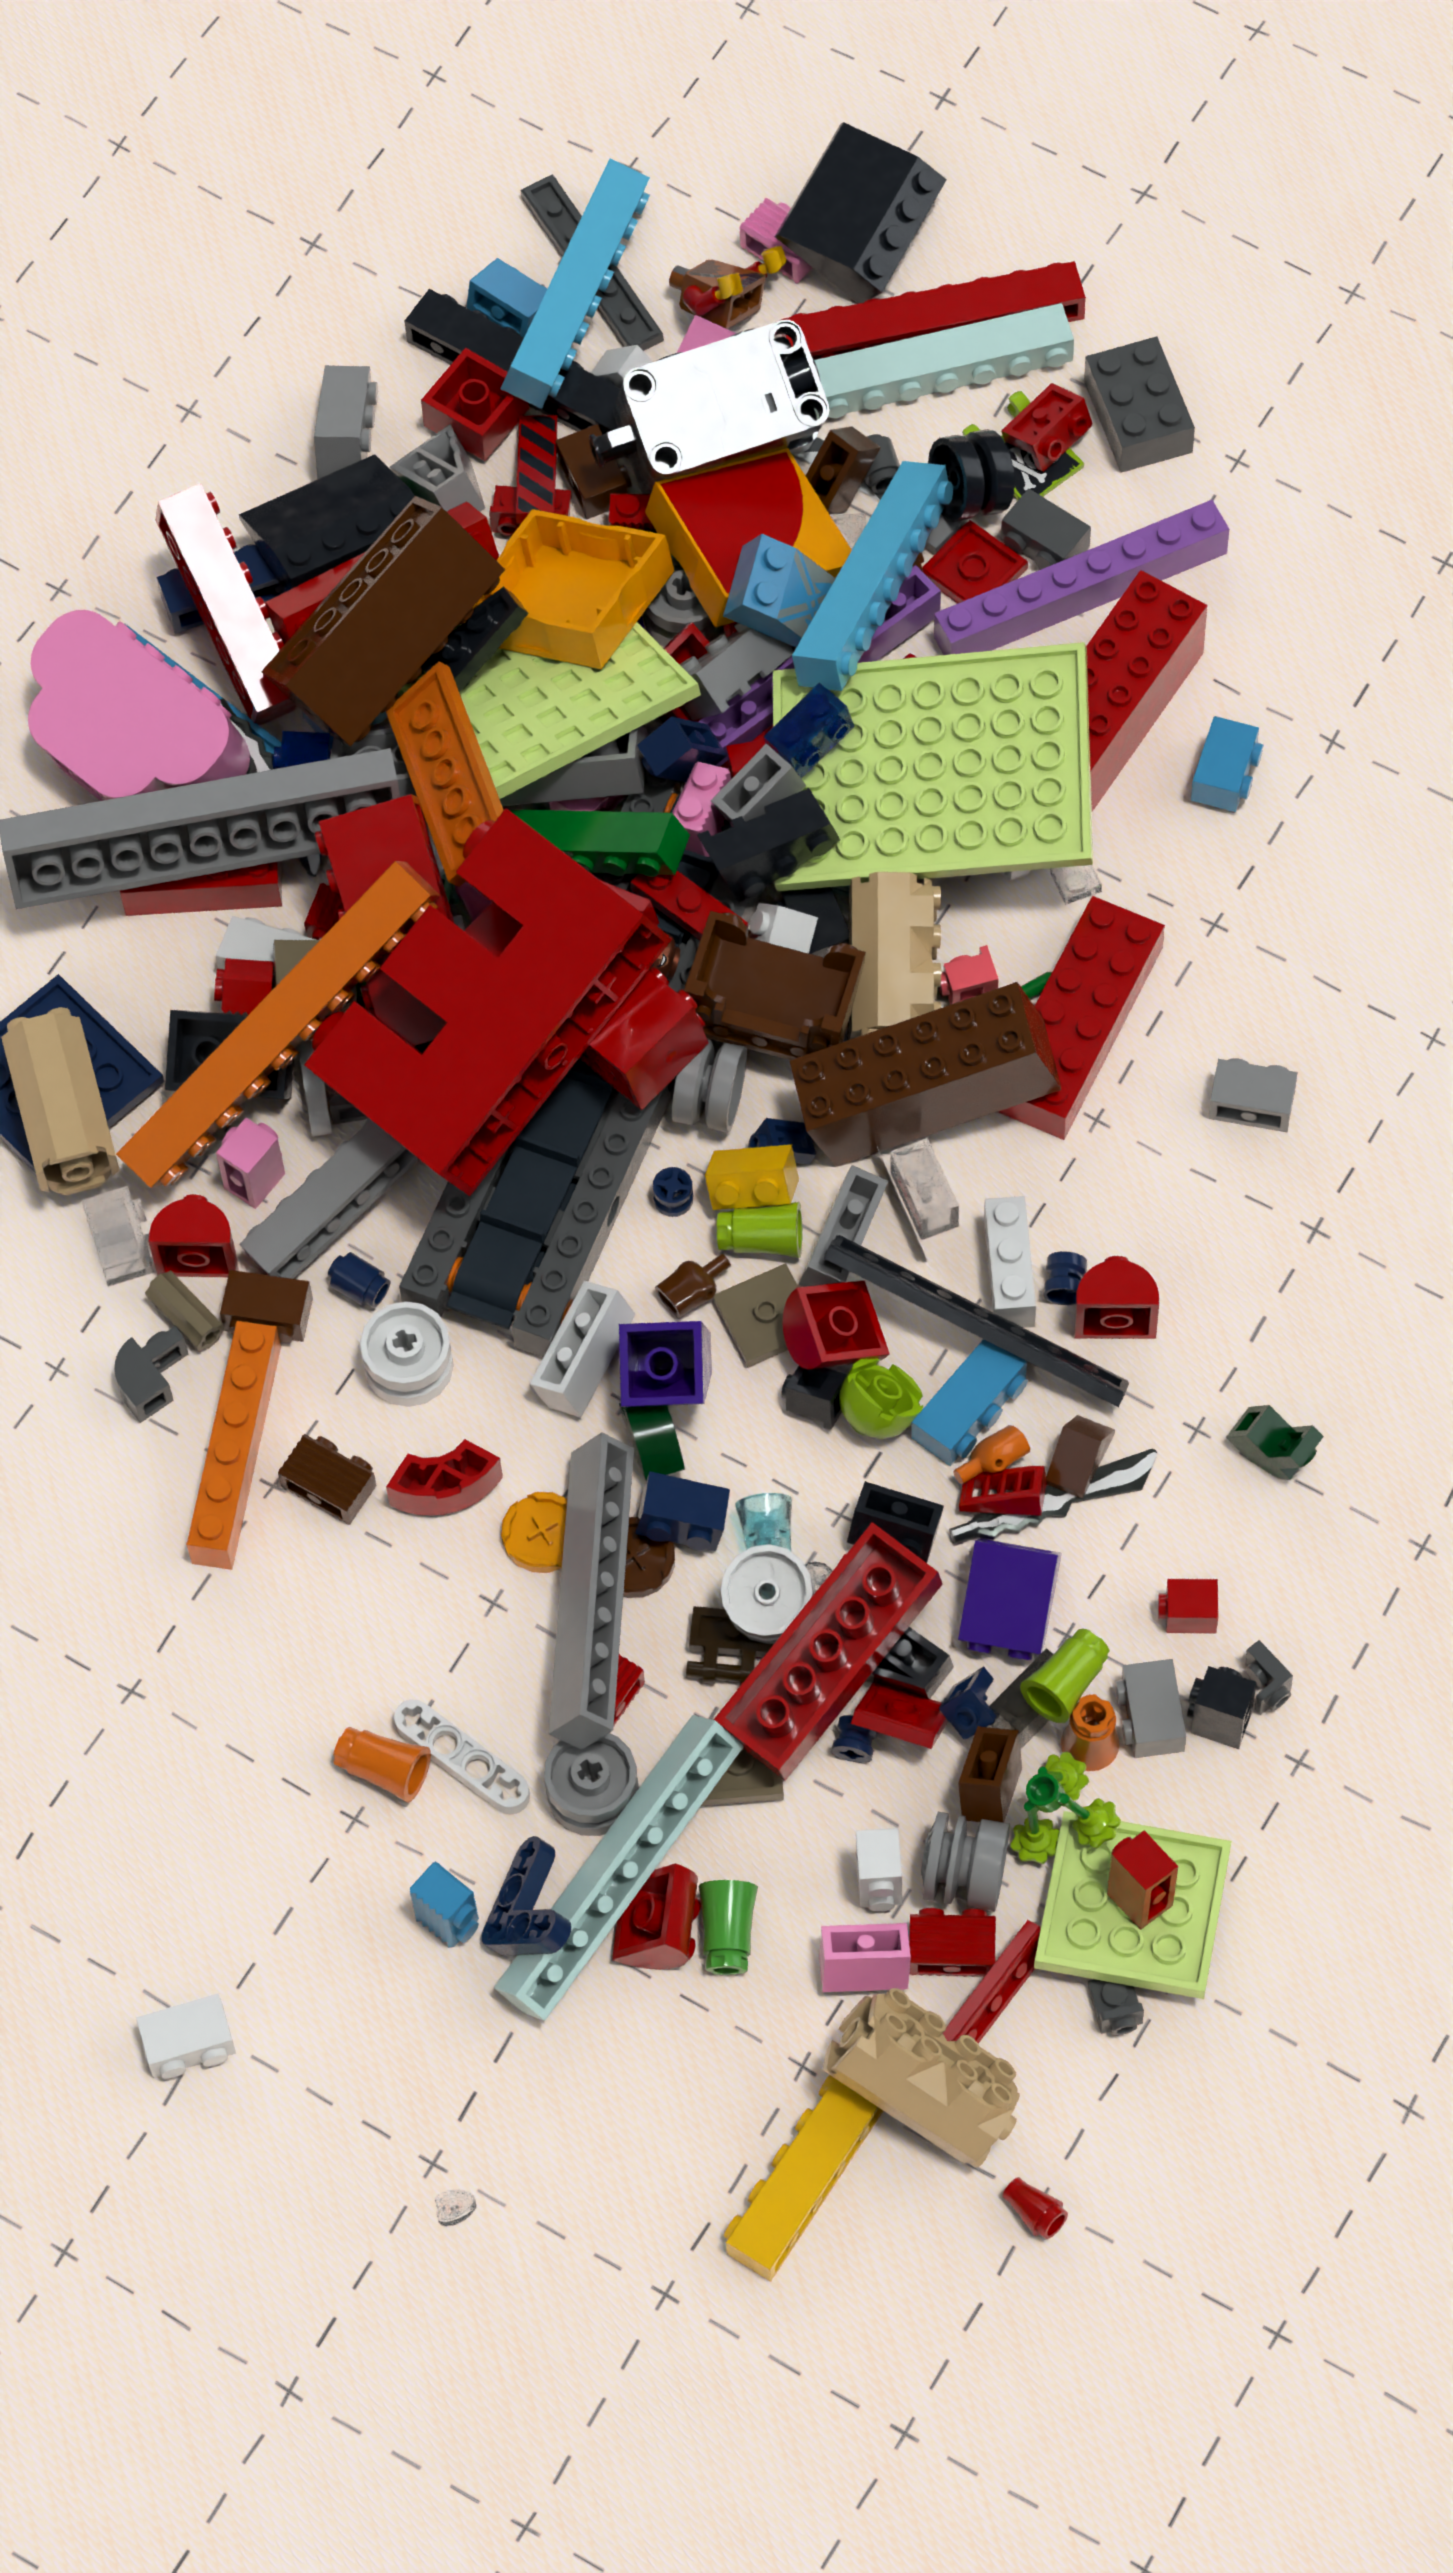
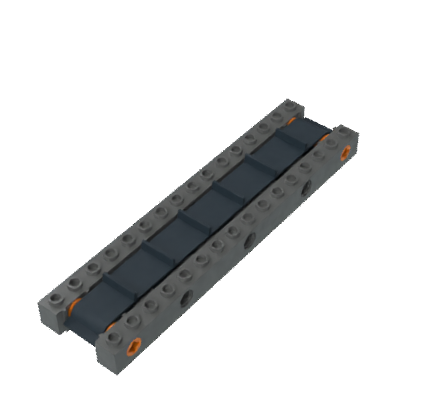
(558, 1188)

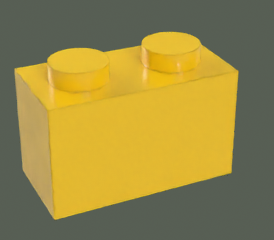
(752, 1177)

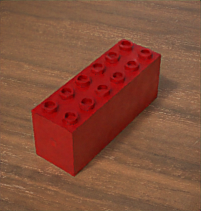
(1136, 670)
(360, 851)
(646, 1037)

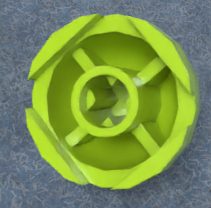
(879, 1399)

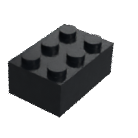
(196, 1036)

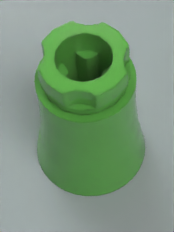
(727, 1924)

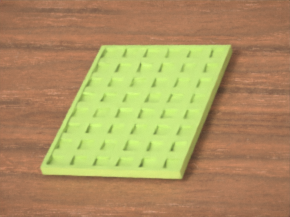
(548, 712)

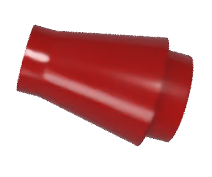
(1037, 2209)

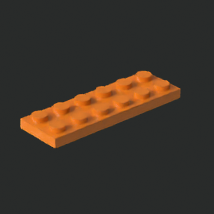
(444, 764)

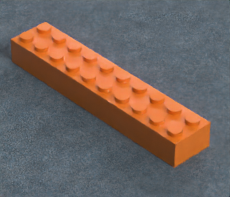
(277, 1025)

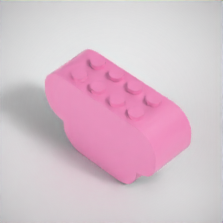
(125, 716)

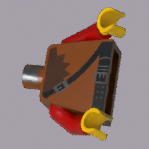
(725, 291)

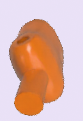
(994, 1454)

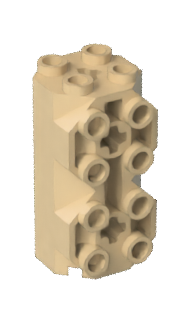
(896, 928)
(59, 1102)
(933, 2085)

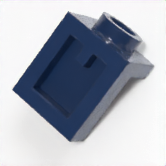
(784, 1132)
(966, 1704)

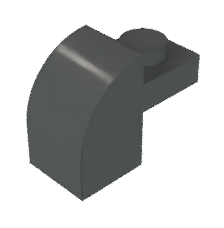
(140, 1371)

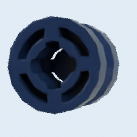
(1065, 1274)

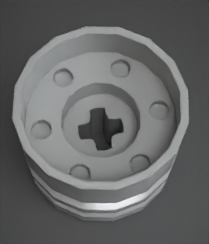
(965, 1861)

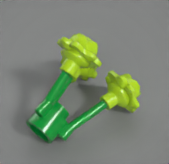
(1047, 1791)

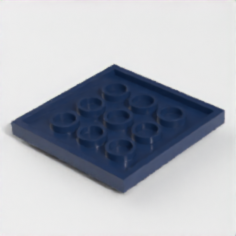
(119, 1068)

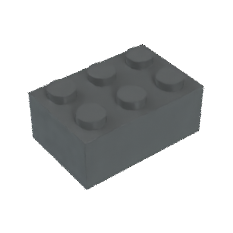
(1139, 404)

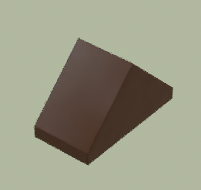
(1078, 1455)

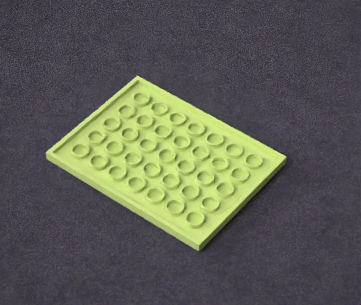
(954, 766)

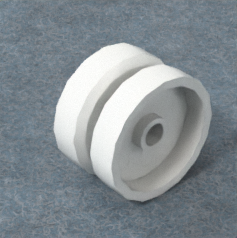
(407, 1354)
(759, 1571)

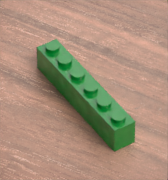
(613, 840)

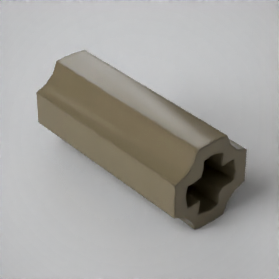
(184, 1310)

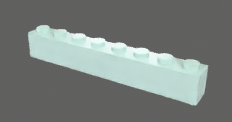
(946, 360)
(623, 1862)

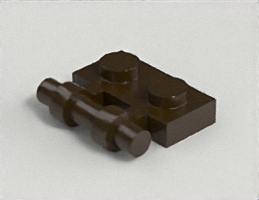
(716, 1634)

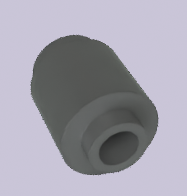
(883, 466)

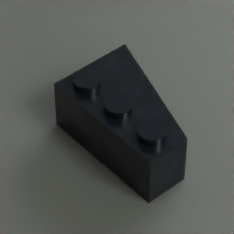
(770, 844)
(913, 1665)

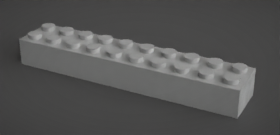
(187, 828)

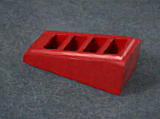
(1027, 1495)

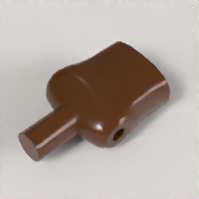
(691, 1285)

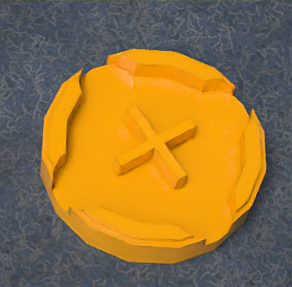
(536, 1531)

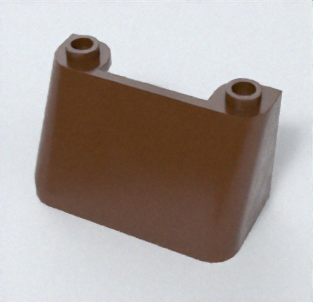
(770, 993)

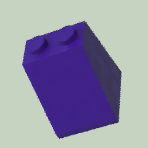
(664, 1363)
(1009, 1598)

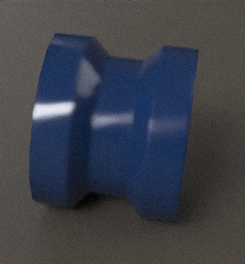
(666, 1185)
(853, 1741)

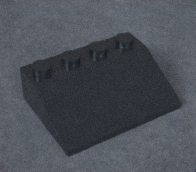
(860, 211)
(326, 520)

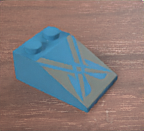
(776, 589)

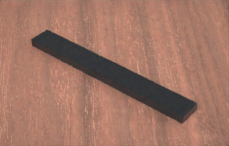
(977, 1320)

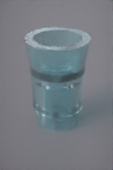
(765, 1519)

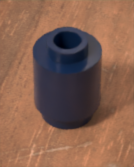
(358, 1280)

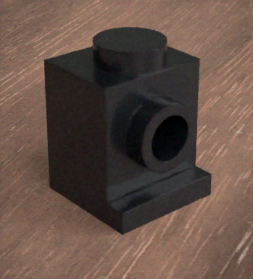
(814, 1394)

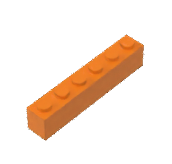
(234, 1445)

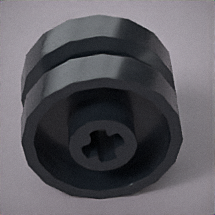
(979, 472)

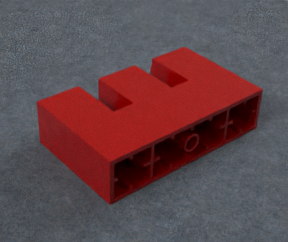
(509, 1018)

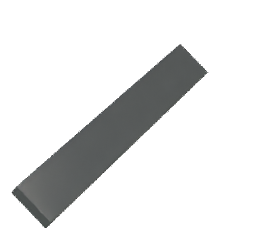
(619, 302)

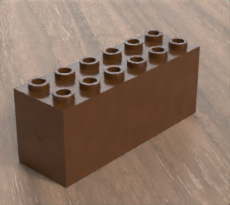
(384, 621)
(925, 1074)

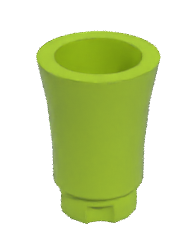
(762, 1230)
(1065, 1676)

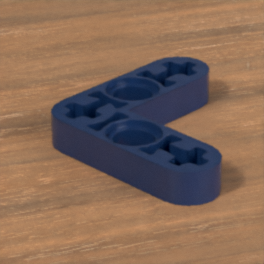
(513, 1923)

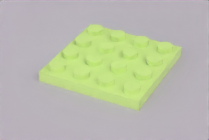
(1094, 1939)

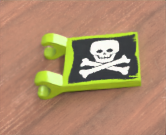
(1025, 471)

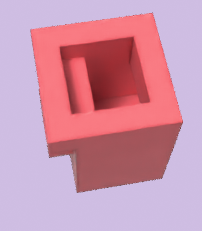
(968, 976)

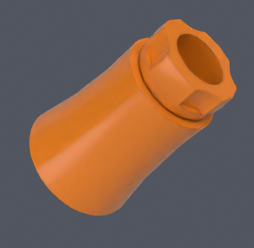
(1092, 1733)
(383, 1761)

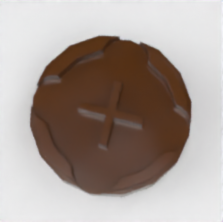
(647, 1563)

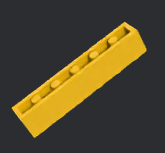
(801, 2178)

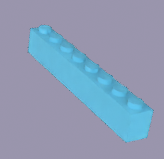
(575, 283)
(872, 575)

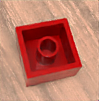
(473, 404)

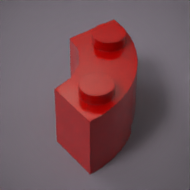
(444, 1482)

